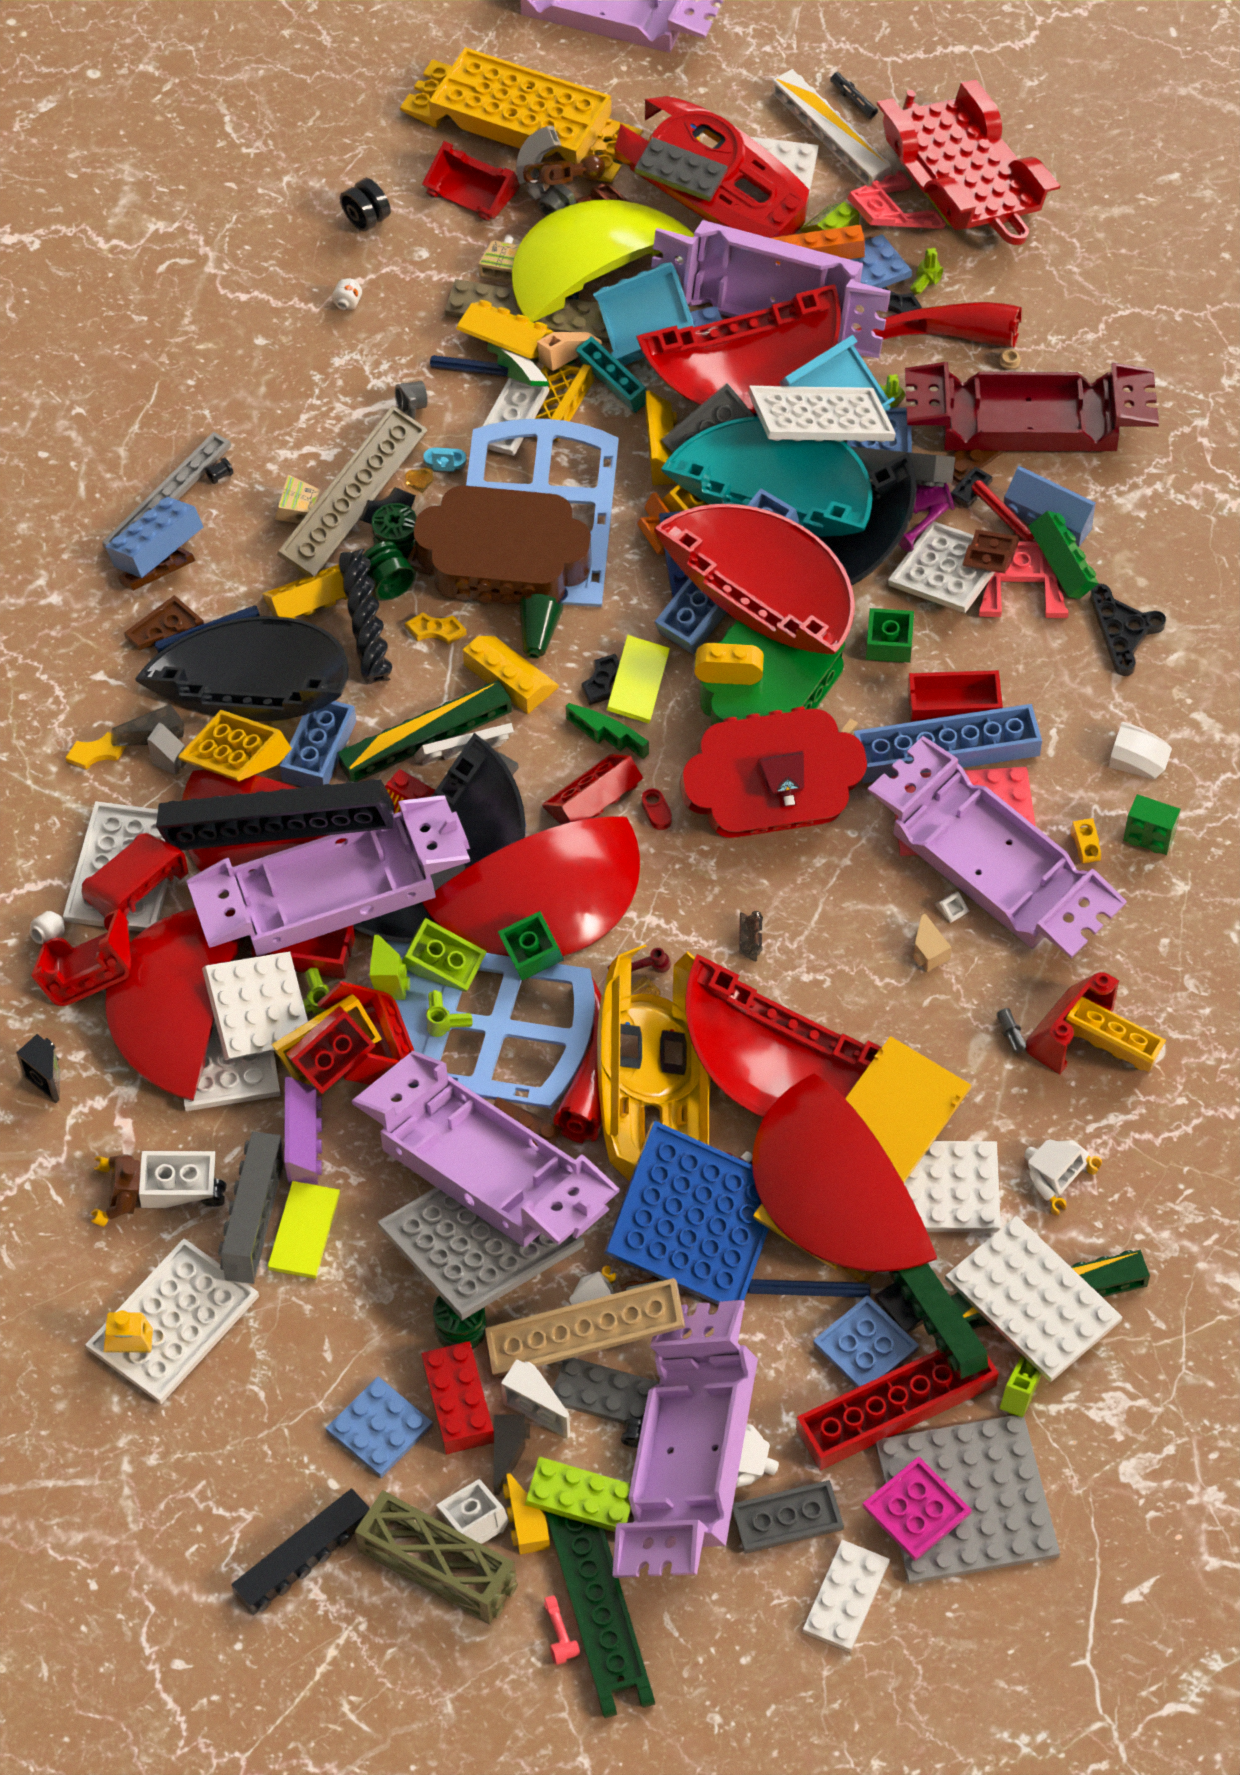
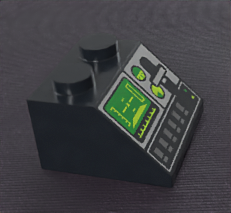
(41, 1066)

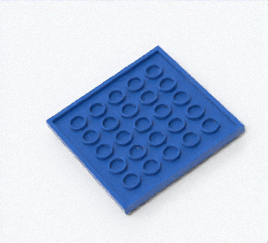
(690, 1217)

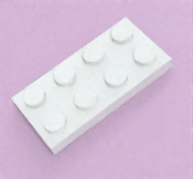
(515, 403)
(846, 1596)

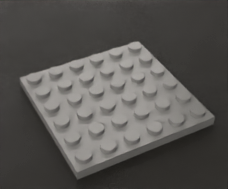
(464, 1254)
(998, 1478)

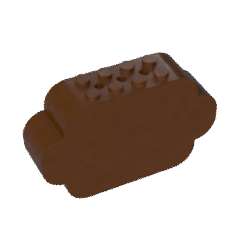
(502, 544)

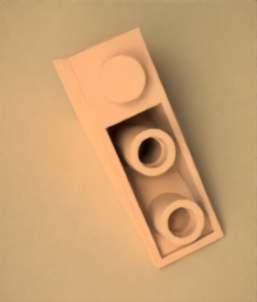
(561, 348)

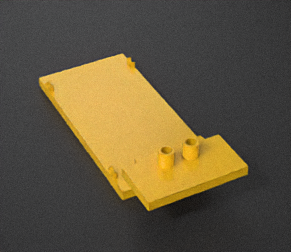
(904, 1105)

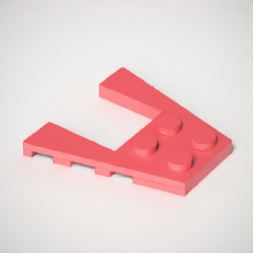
(881, 210)
(1027, 566)

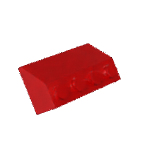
(594, 789)

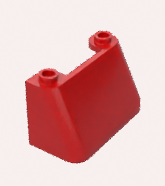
(470, 182)
(133, 874)
(79, 971)
(1053, 1033)

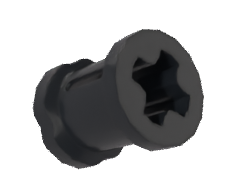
(219, 470)

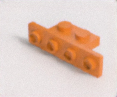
(647, 524)

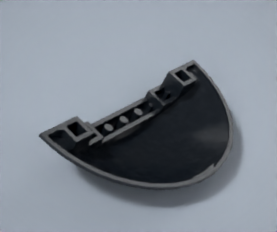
(890, 515)
(251, 669)
(491, 815)

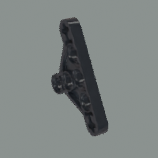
(1126, 636)

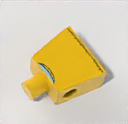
(128, 1333)

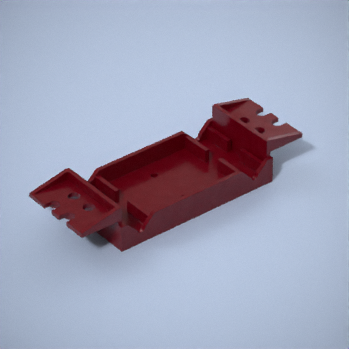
(1031, 408)

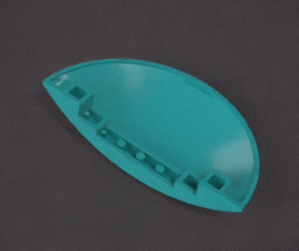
(815, 477)

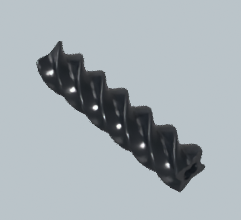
(362, 610)

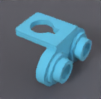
(445, 459)

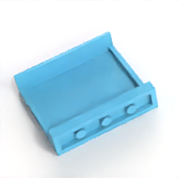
(642, 306)
(837, 368)

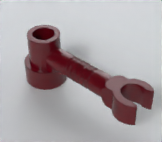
(658, 960)

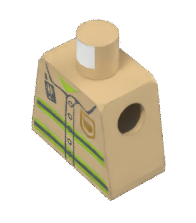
(499, 260)
(296, 500)

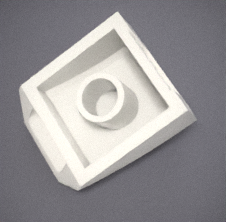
(1139, 752)
(474, 1512)

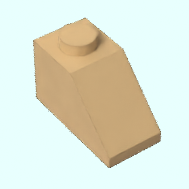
(930, 945)

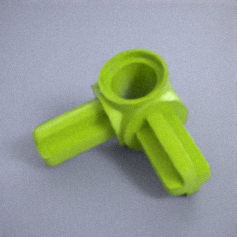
(928, 272)
(893, 389)
(316, 991)
(437, 1012)

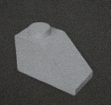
(165, 749)

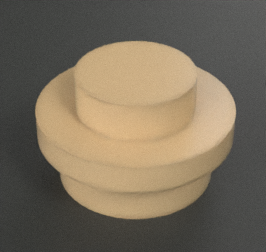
(1010, 359)

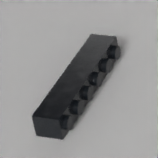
(300, 1553)

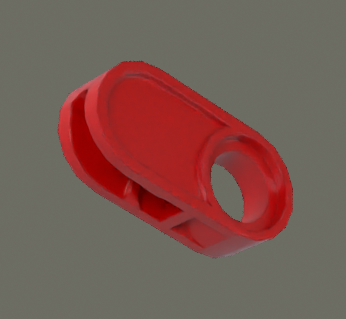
(658, 813)

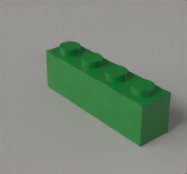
(1063, 554)

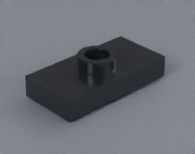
(963, 493)

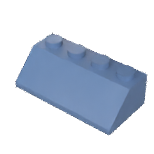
(1034, 495)

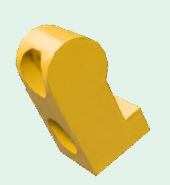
(1086, 840)

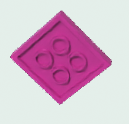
(916, 1508)

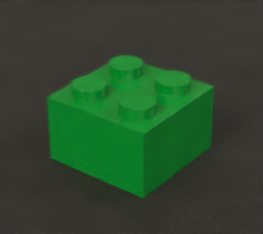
(890, 635)
(1151, 824)
(531, 945)

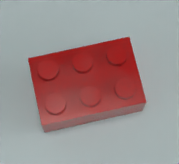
(330, 1049)

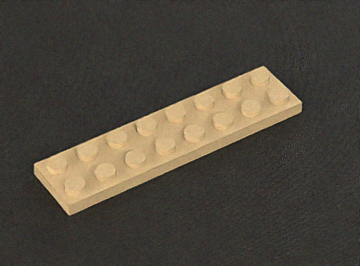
(586, 1327)

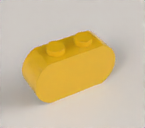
(729, 663)

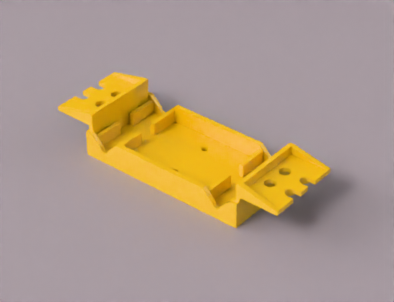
(487, 90)

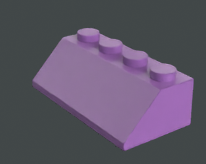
(302, 1132)

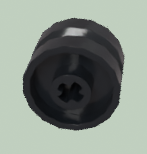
(365, 204)

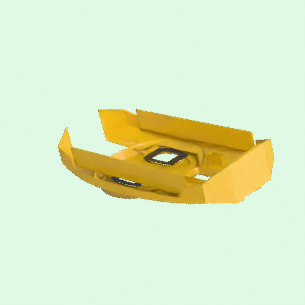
(648, 1077)

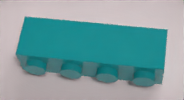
(613, 374)

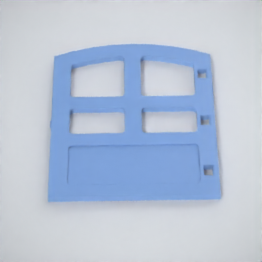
(546, 430)
(500, 1026)

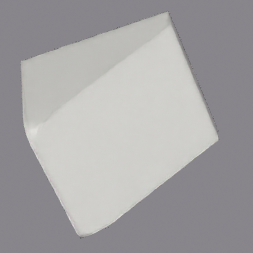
(952, 906)

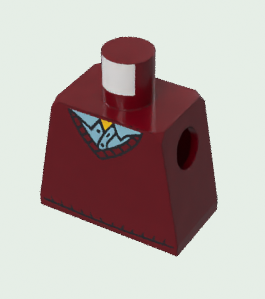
(783, 775)

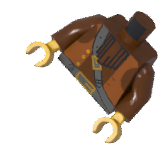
(123, 1186)

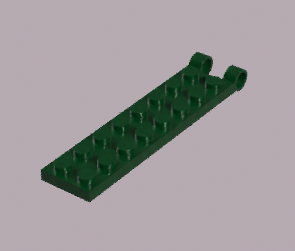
(600, 1611)

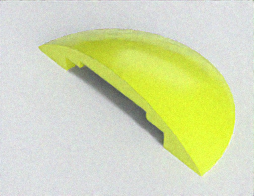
(580, 246)

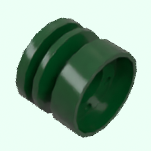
(395, 524)
(389, 570)
(453, 1330)

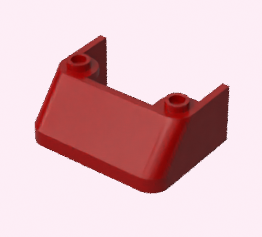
(389, 1024)

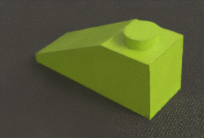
(1020, 1388)

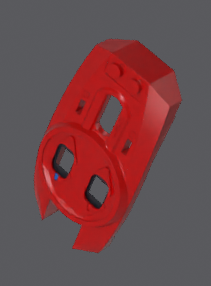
(745, 159)

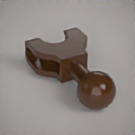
(560, 172)

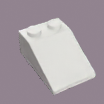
(175, 1177)
(531, 1395)

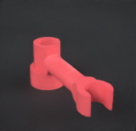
(564, 1648)

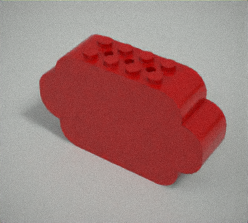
(731, 789)

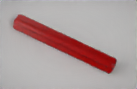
(1003, 511)

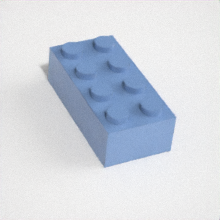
(154, 536)
(317, 744)

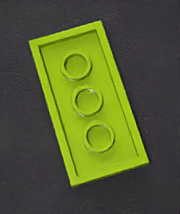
(579, 1494)

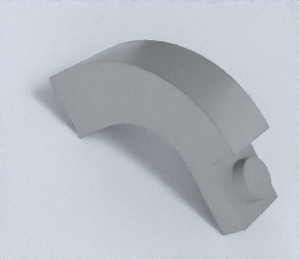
(532, 152)

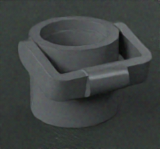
(555, 198)
(411, 397)

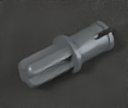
(1011, 1030)

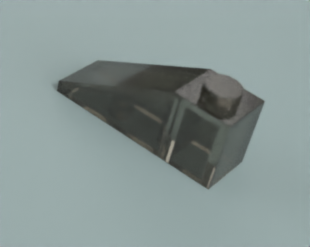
(139, 729)
(509, 1445)

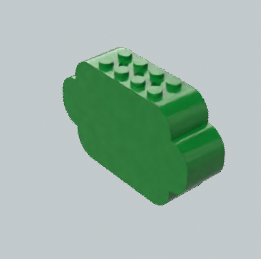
(788, 680)

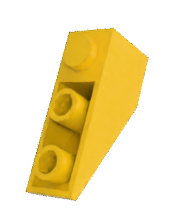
(529, 1522)

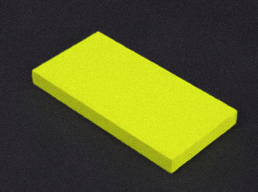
(638, 679)
(304, 1230)

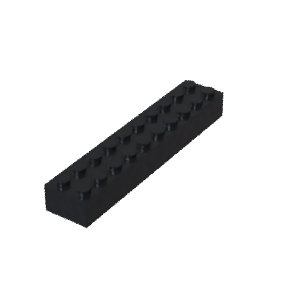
(276, 815)

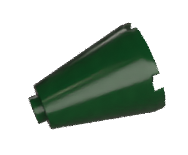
(538, 623)

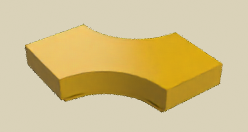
(445, 629)
(87, 753)

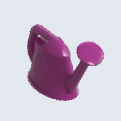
(931, 499)

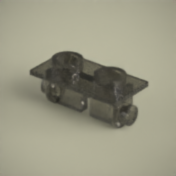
(749, 936)

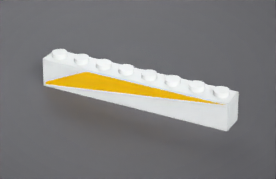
(830, 128)

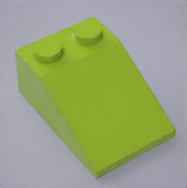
(442, 956)

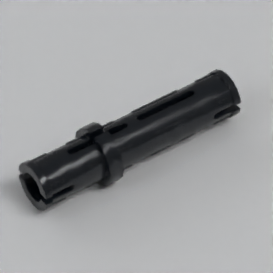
(839, 81)

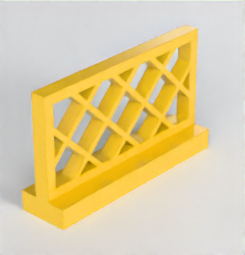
(573, 397)

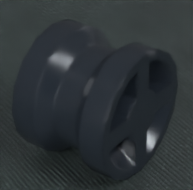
(218, 1198)
(632, 1432)

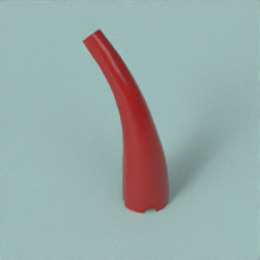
(973, 321)
(580, 1108)

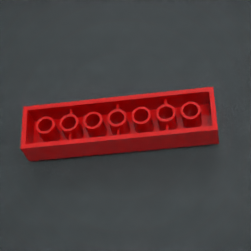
(888, 1407)

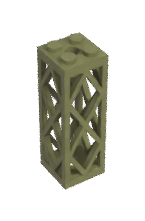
(377, 1541)

